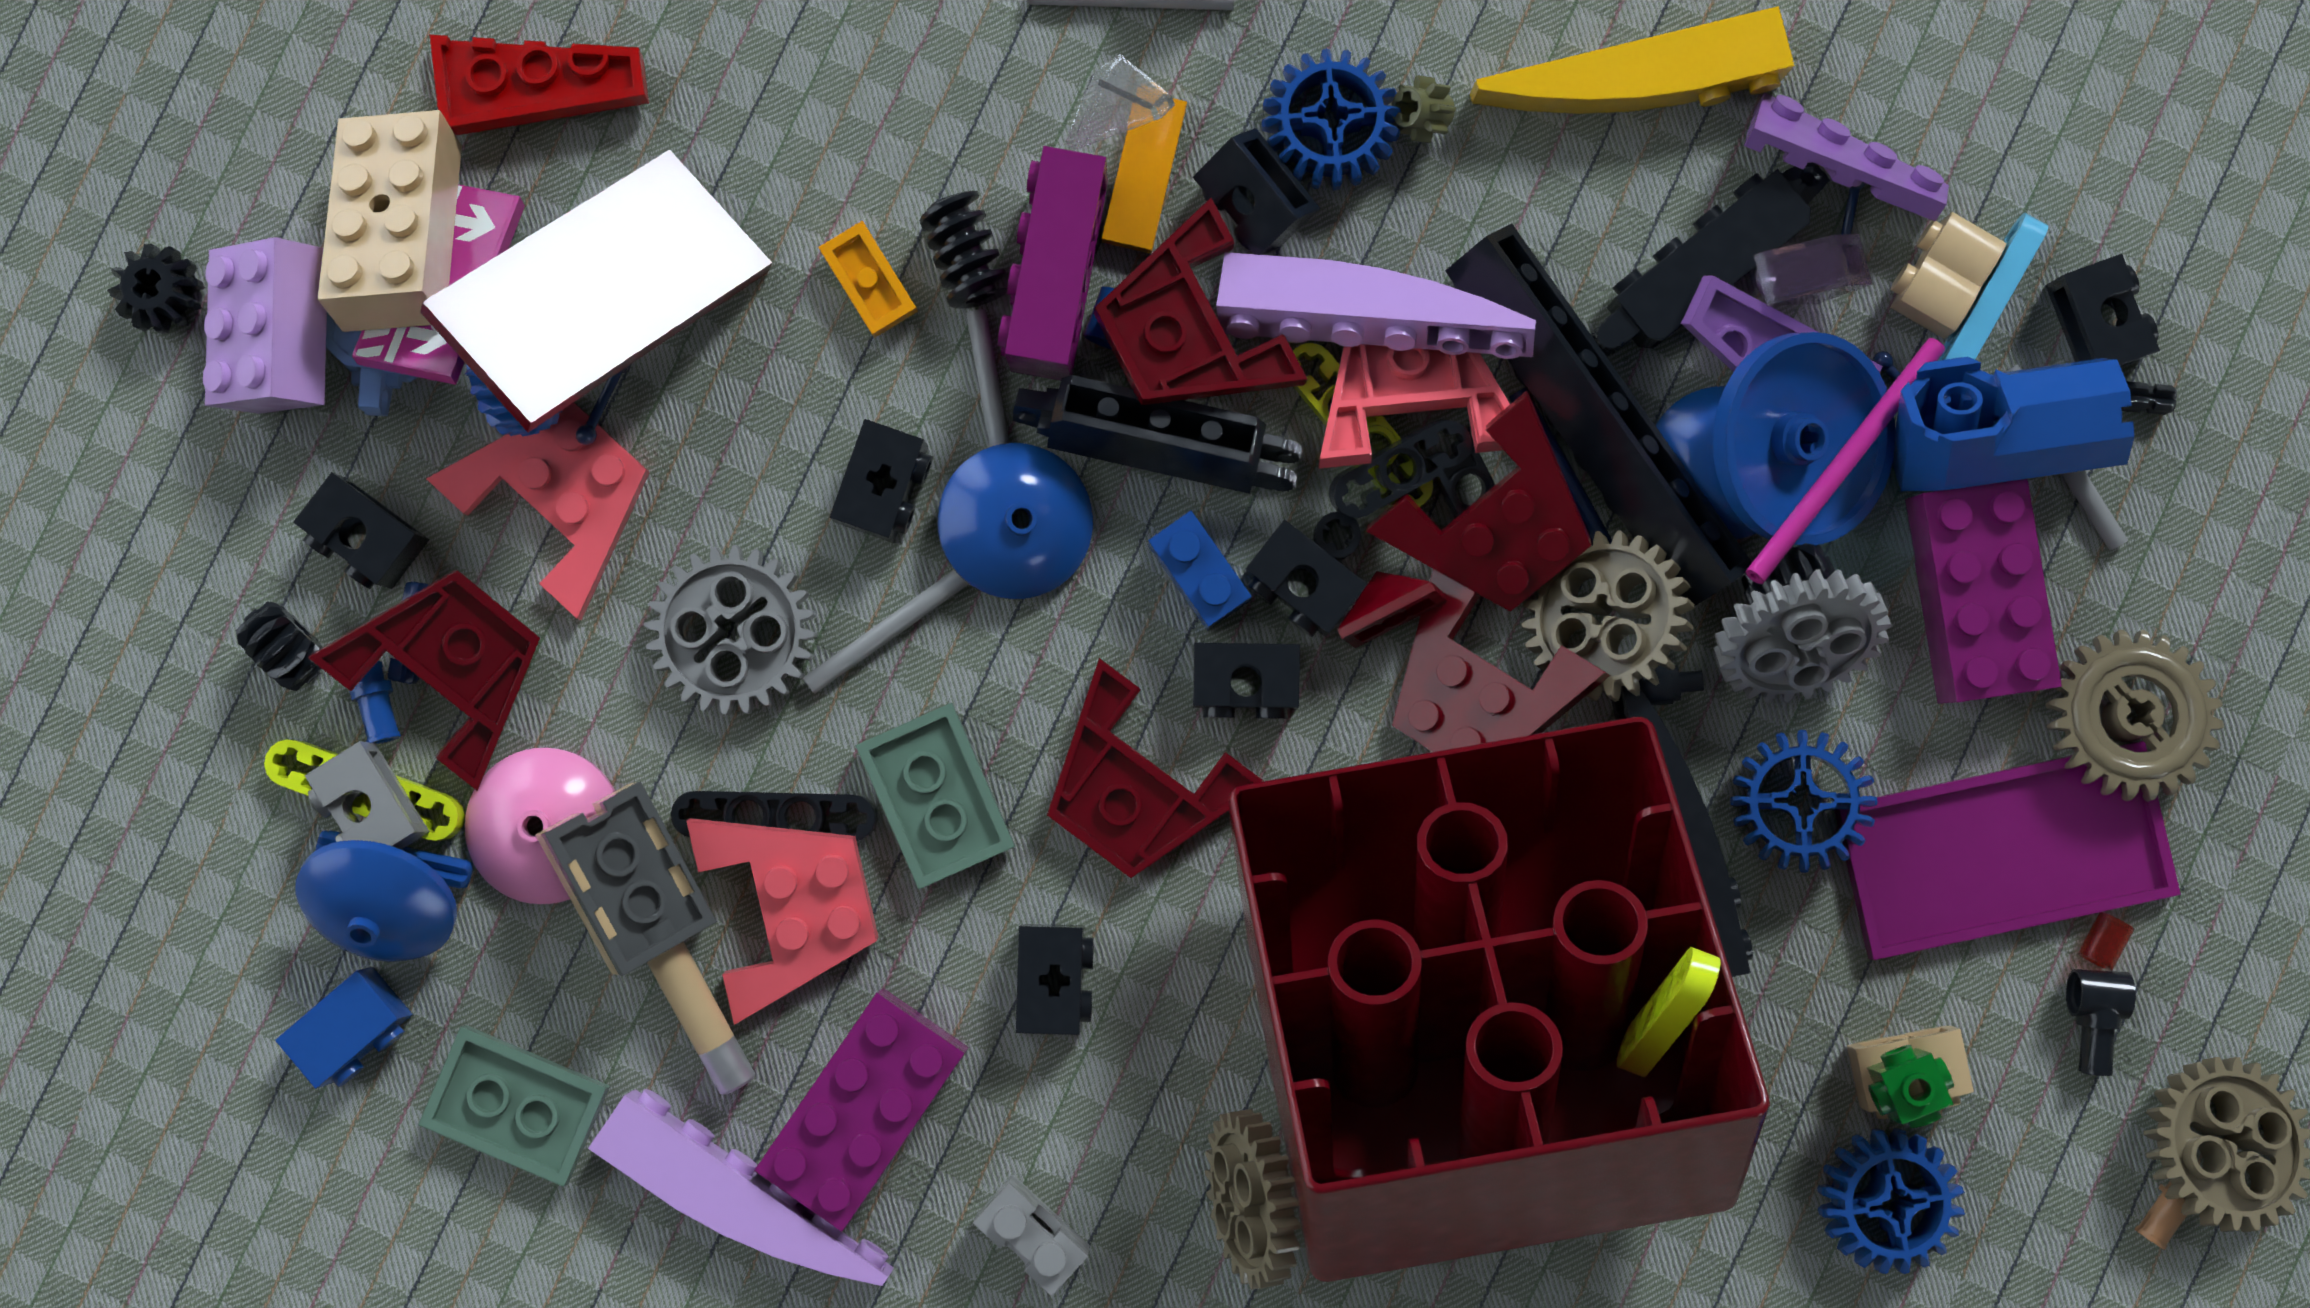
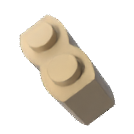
(1947, 274)
(1940, 1041)

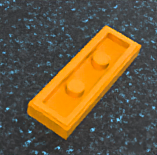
(1143, 181)

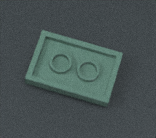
(935, 795)
(514, 1105)

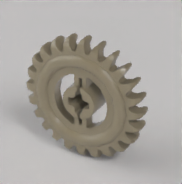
(2170, 754)

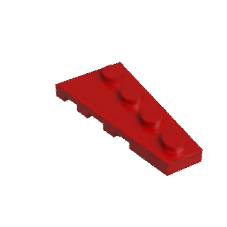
(509, 85)

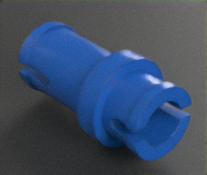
(375, 706)

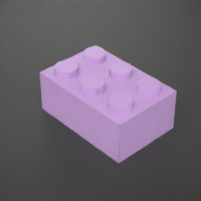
(265, 327)

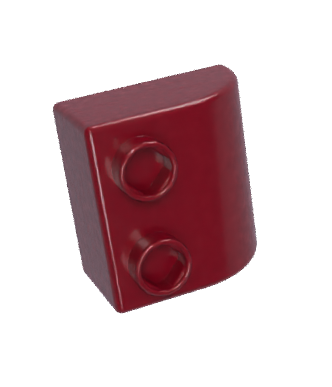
(1453, 991)

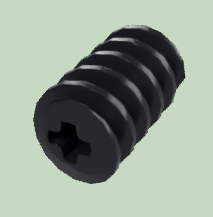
(961, 251)

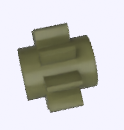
(1424, 109)

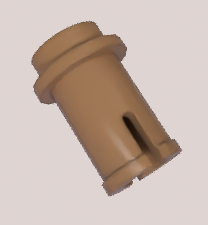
(2162, 1219)

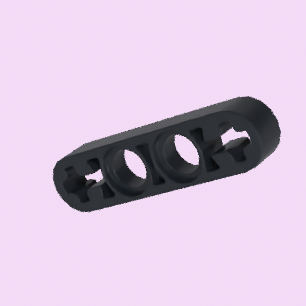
(776, 807)

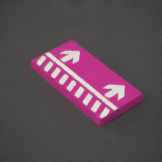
(481, 231)

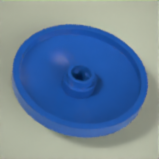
(1786, 422)

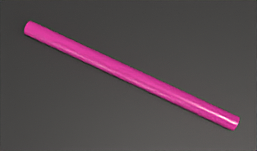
(1840, 467)

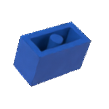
(1199, 570)
(344, 1028)

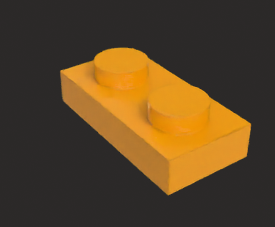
(868, 279)

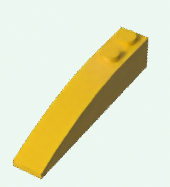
(1652, 72)

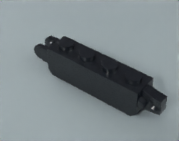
(1724, 247)
(1162, 438)

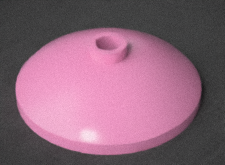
(521, 786)

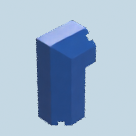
(1999, 427)

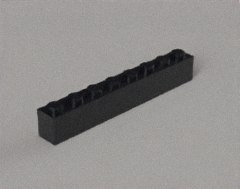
(1603, 418)

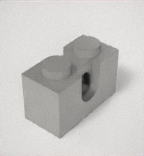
(366, 771)
(1046, 1256)

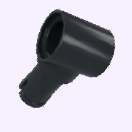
(2099, 1004)

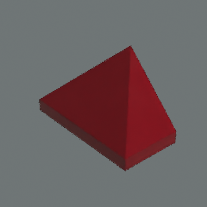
(1386, 604)

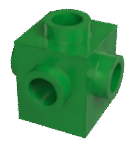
(1892, 1082)

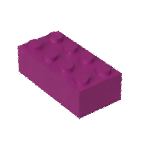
(1056, 263)
(1983, 592)
(861, 1109)

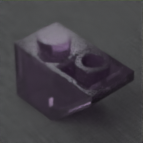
(1812, 270)

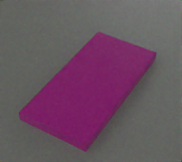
(2002, 856)

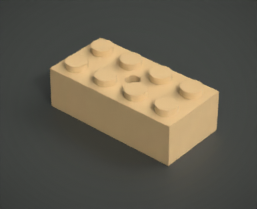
(389, 219)

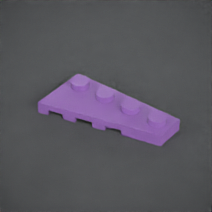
(1845, 158)
(1735, 322)

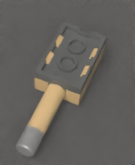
(641, 910)

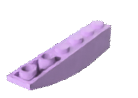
(1362, 306)
(725, 1192)

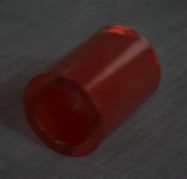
(2106, 941)

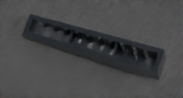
(1720, 888)

